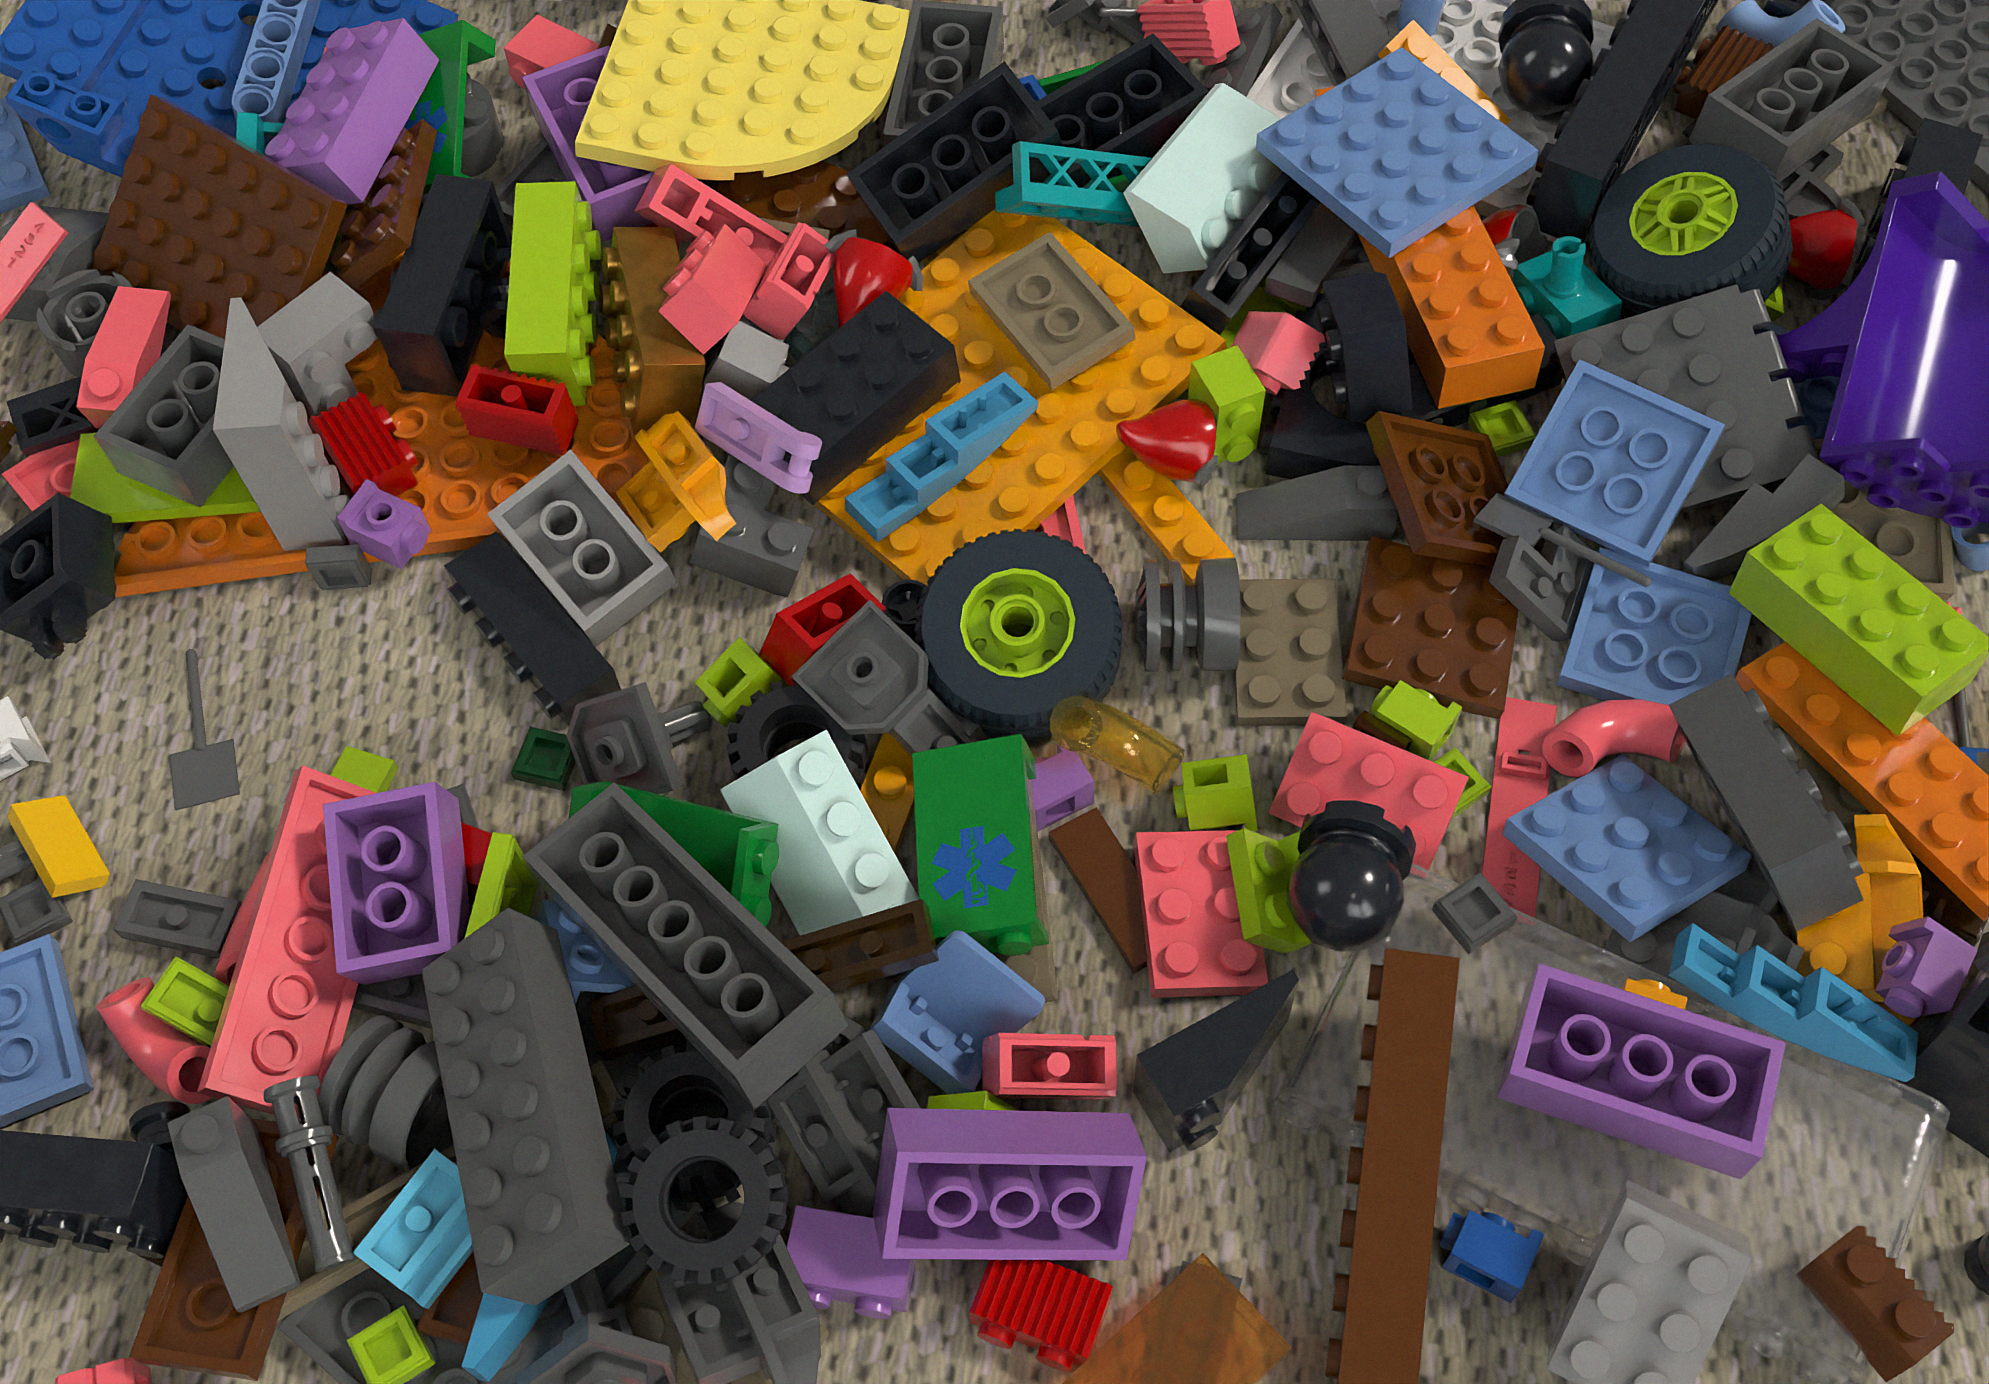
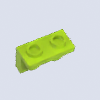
(1260, 883)

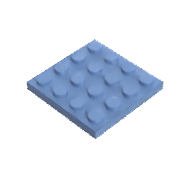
(1396, 151)

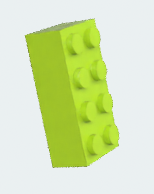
(553, 287)
(1860, 618)

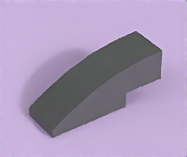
(1763, 514)

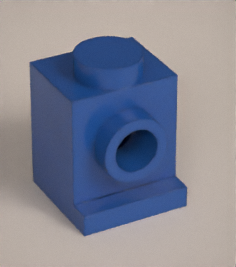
(1489, 1252)

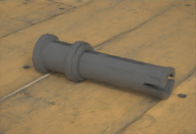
(330, 1246)

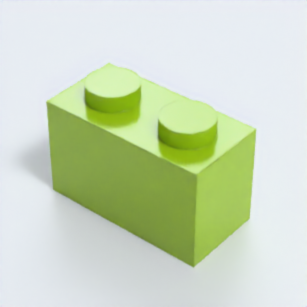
(1235, 398)

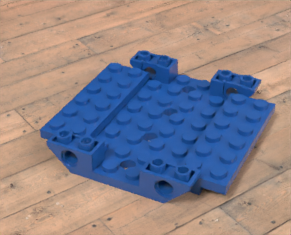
(95, 62)

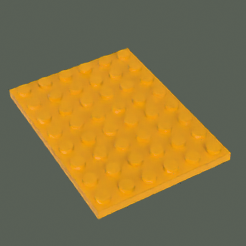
(1074, 423)

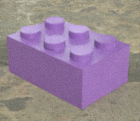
(395, 881)

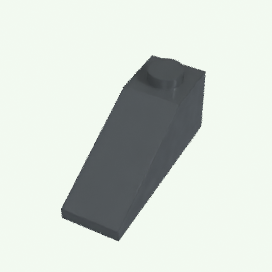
(1321, 506)
(235, 1201)

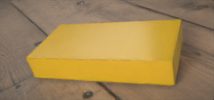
(58, 845)

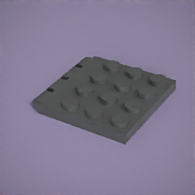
(1716, 365)

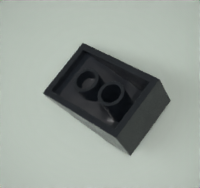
(1201, 1070)

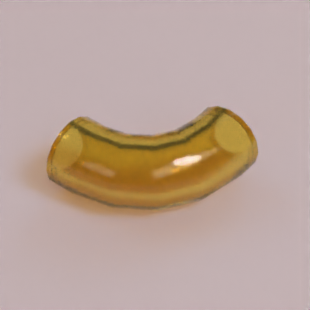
(1117, 740)

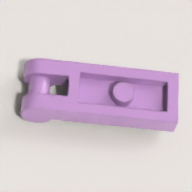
(757, 437)

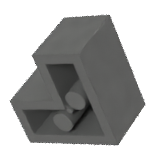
(761, 546)

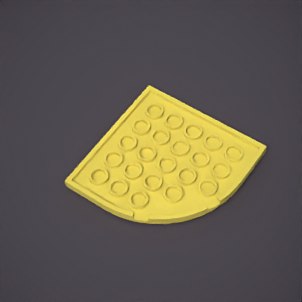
(741, 84)

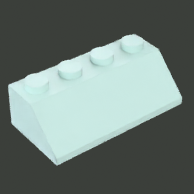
(1203, 181)
(829, 843)

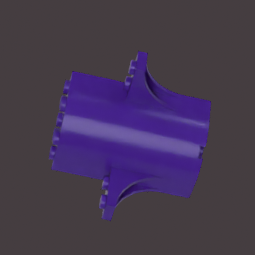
(1910, 359)

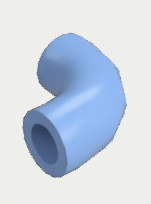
(1751, 19)

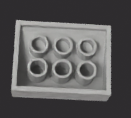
(272, 442)

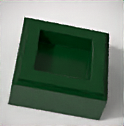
(544, 759)

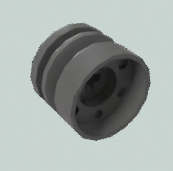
(1190, 615)
(387, 1093)

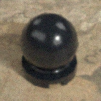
(1545, 53)
(1349, 875)

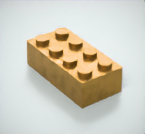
(652, 357)

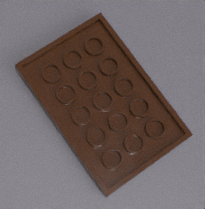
(213, 222)

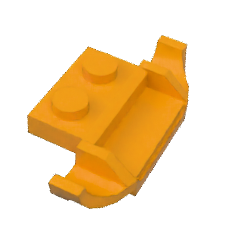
(676, 485)
(1857, 937)

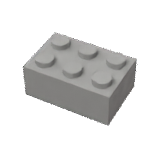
(583, 548)
(1649, 1295)

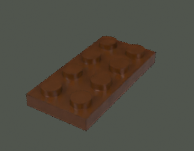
(812, 195)
(387, 217)
(190, 1312)

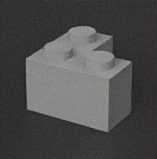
(317, 338)
(746, 360)

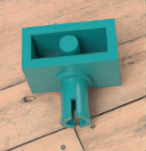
(1565, 290)

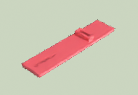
(25, 253)
(1517, 784)

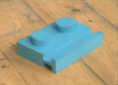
(422, 1233)

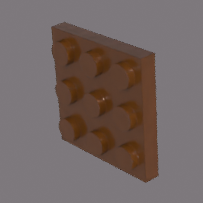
(1439, 485)
(1432, 628)

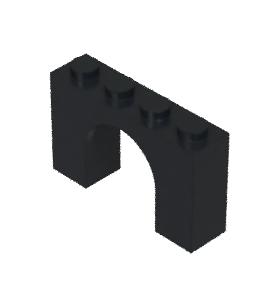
(1308, 435)

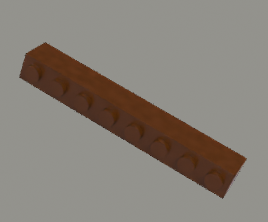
(1395, 1170)

